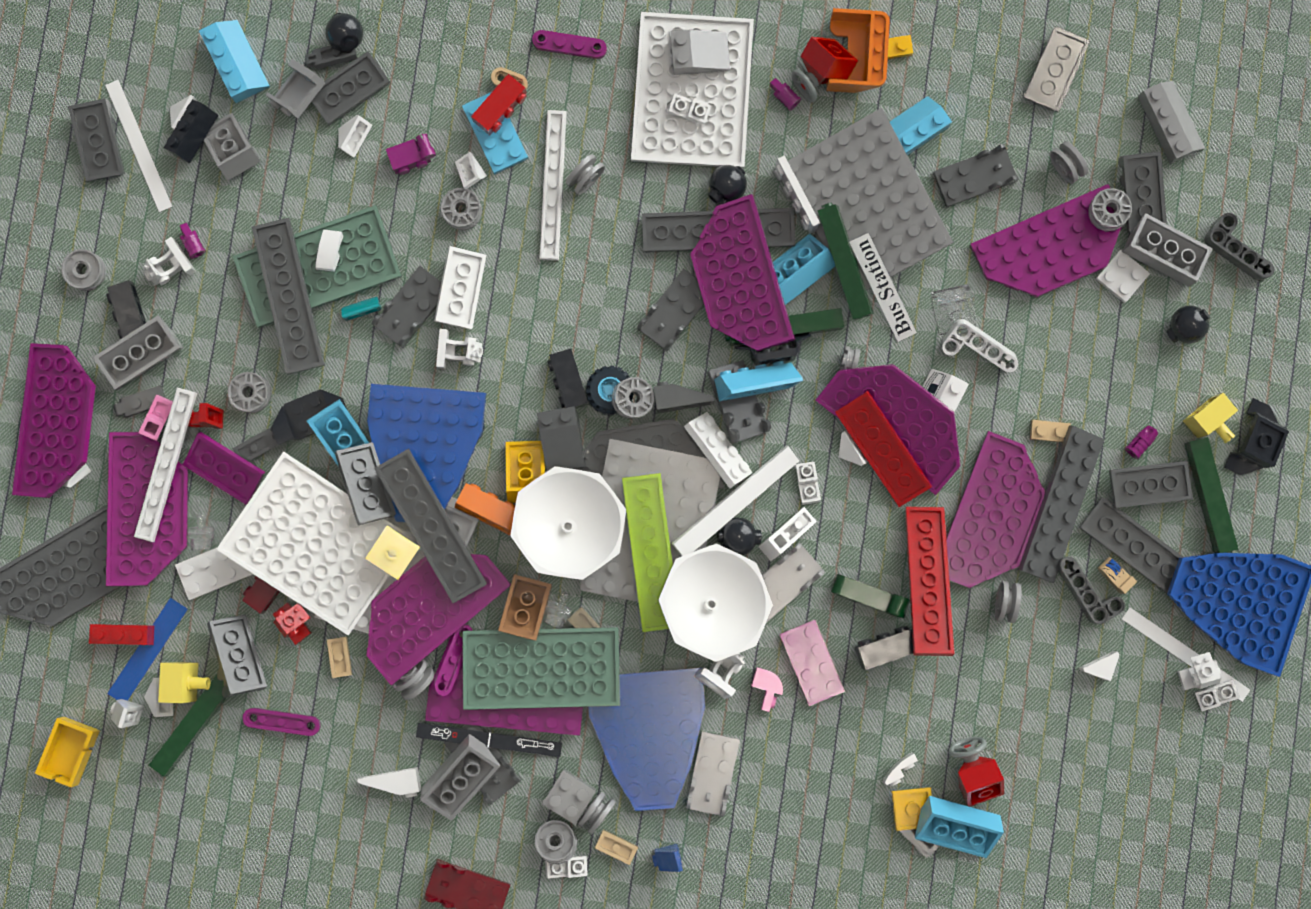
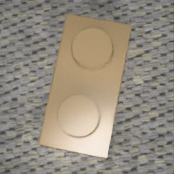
(1048, 430)
(339, 657)
(616, 847)

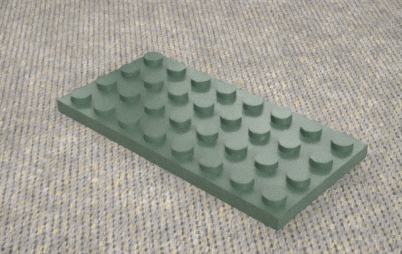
(363, 263)
(554, 671)

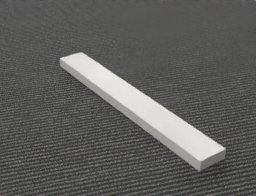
(553, 185)
(165, 465)
(735, 501)

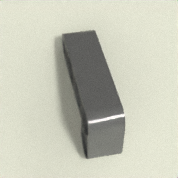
(1241, 249)
(1086, 587)

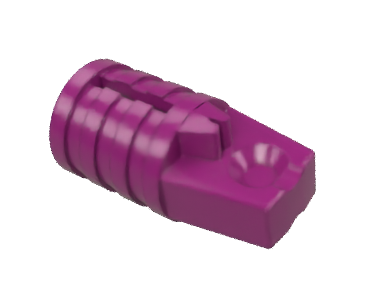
(785, 94)
(191, 242)
(1141, 442)

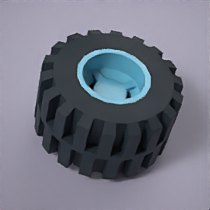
(600, 388)

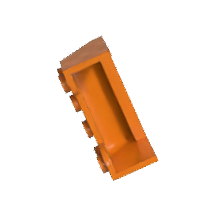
(867, 42)

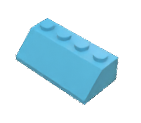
(234, 59)
(920, 124)
(802, 266)
(756, 381)
(958, 827)

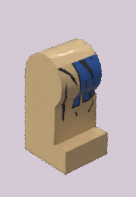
(1116, 576)

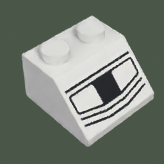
(945, 388)

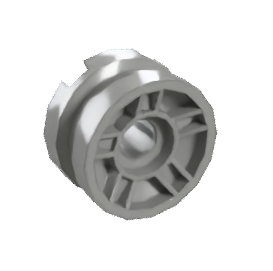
(849, 358)

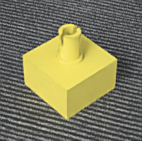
(1211, 417)
(392, 552)
(180, 682)

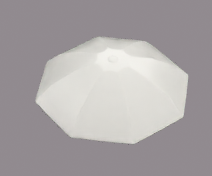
(568, 523)
(715, 602)

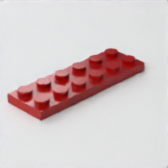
(883, 448)

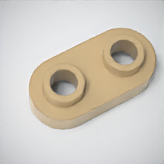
(503, 72)

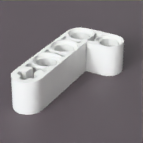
(981, 348)

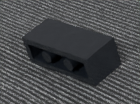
(190, 131)
(126, 307)
(567, 379)

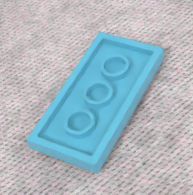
(500, 148)

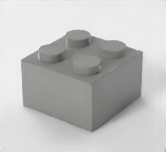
(569, 796)

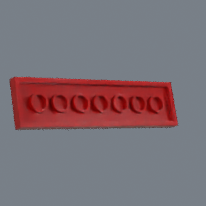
(929, 581)

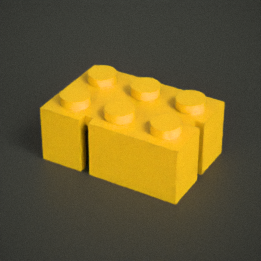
(67, 751)

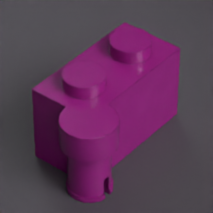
(411, 154)

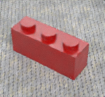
(499, 104)
(121, 634)

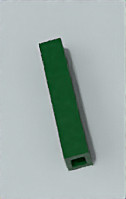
(845, 261)
(810, 323)
(1211, 496)
(189, 729)

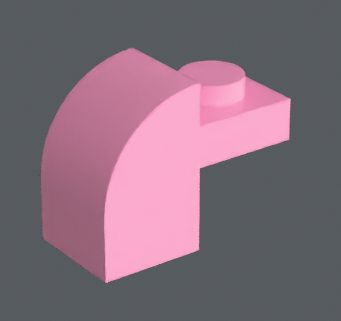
(156, 417)
(771, 683)

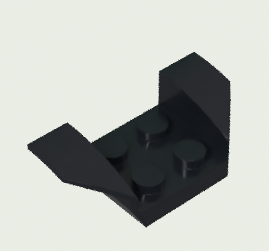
(768, 356)
(292, 416)
(1261, 443)

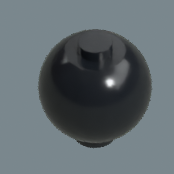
(344, 32)
(727, 184)
(1189, 324)
(739, 536)

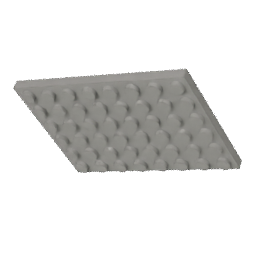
(876, 192)
(688, 492)

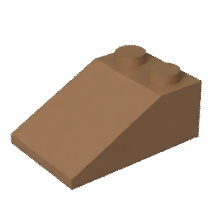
(525, 607)

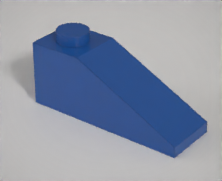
(668, 858)

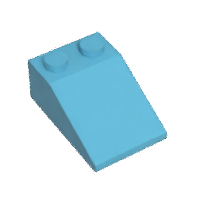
(336, 429)

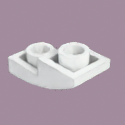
(689, 109)
(328, 250)
(808, 483)
(1217, 695)
(895, 774)
(572, 868)

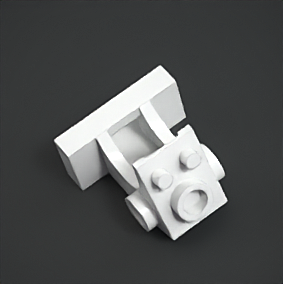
(155, 272)
(447, 349)
(1202, 674)
(715, 681)

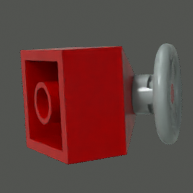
(824, 61)
(978, 776)

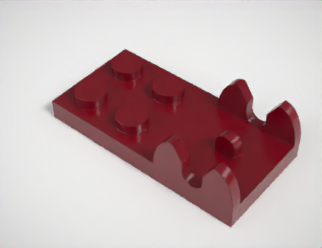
(465, 888)

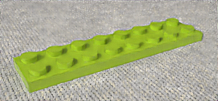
(649, 545)

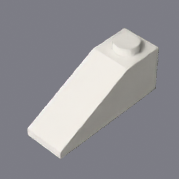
(787, 534)
(126, 713)
(398, 782)

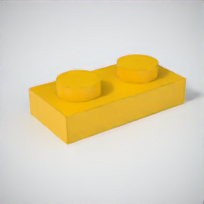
(900, 47)

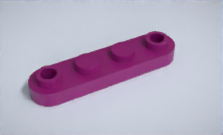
(569, 44)
(449, 664)
(281, 721)

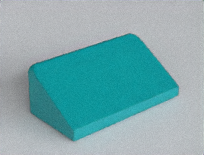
(361, 308)

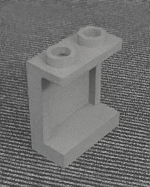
(297, 90)

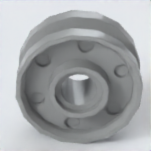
(1068, 162)
(585, 174)
(456, 198)
(1110, 198)
(72, 268)
(239, 386)
(644, 395)
(1008, 602)
(414, 681)
(596, 812)
(545, 836)

